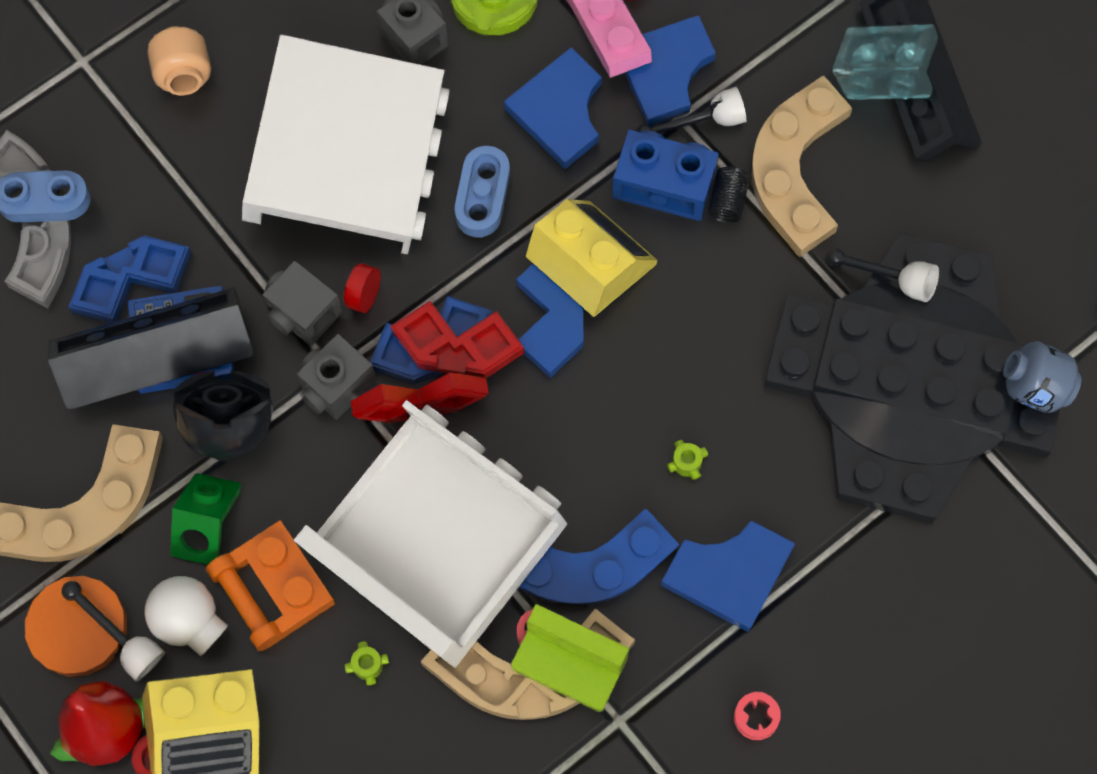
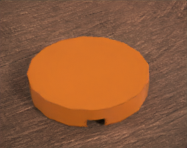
(66, 636)

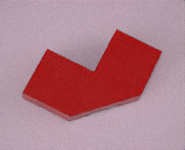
(475, 352)
(445, 395)

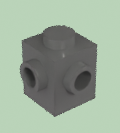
(413, 28)
(300, 303)
(334, 377)

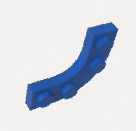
(604, 572)

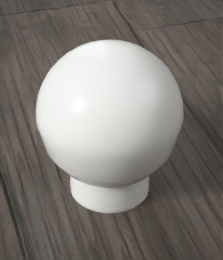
(183, 614)

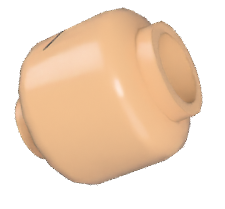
(179, 60)

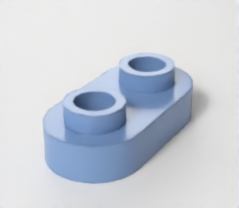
(482, 194)
(39, 198)

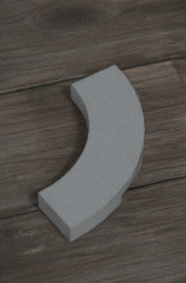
(43, 245)

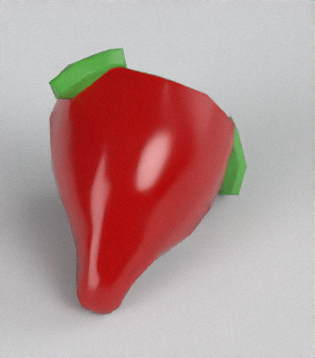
(98, 724)

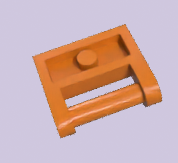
(285, 577)

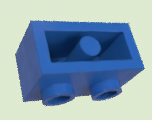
(664, 174)

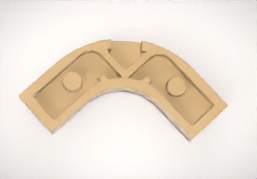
(777, 164)
(98, 515)
(500, 691)

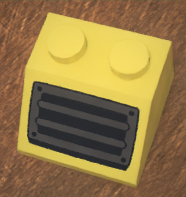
(587, 254)
(203, 724)

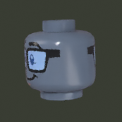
(1042, 377)

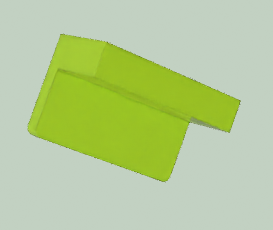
(570, 658)

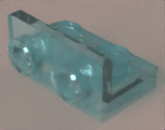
(886, 62)

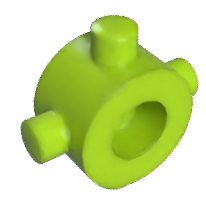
(687, 459)
(366, 663)

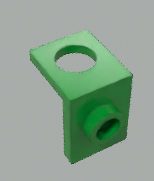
(203, 509)

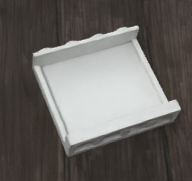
(346, 141)
(437, 534)

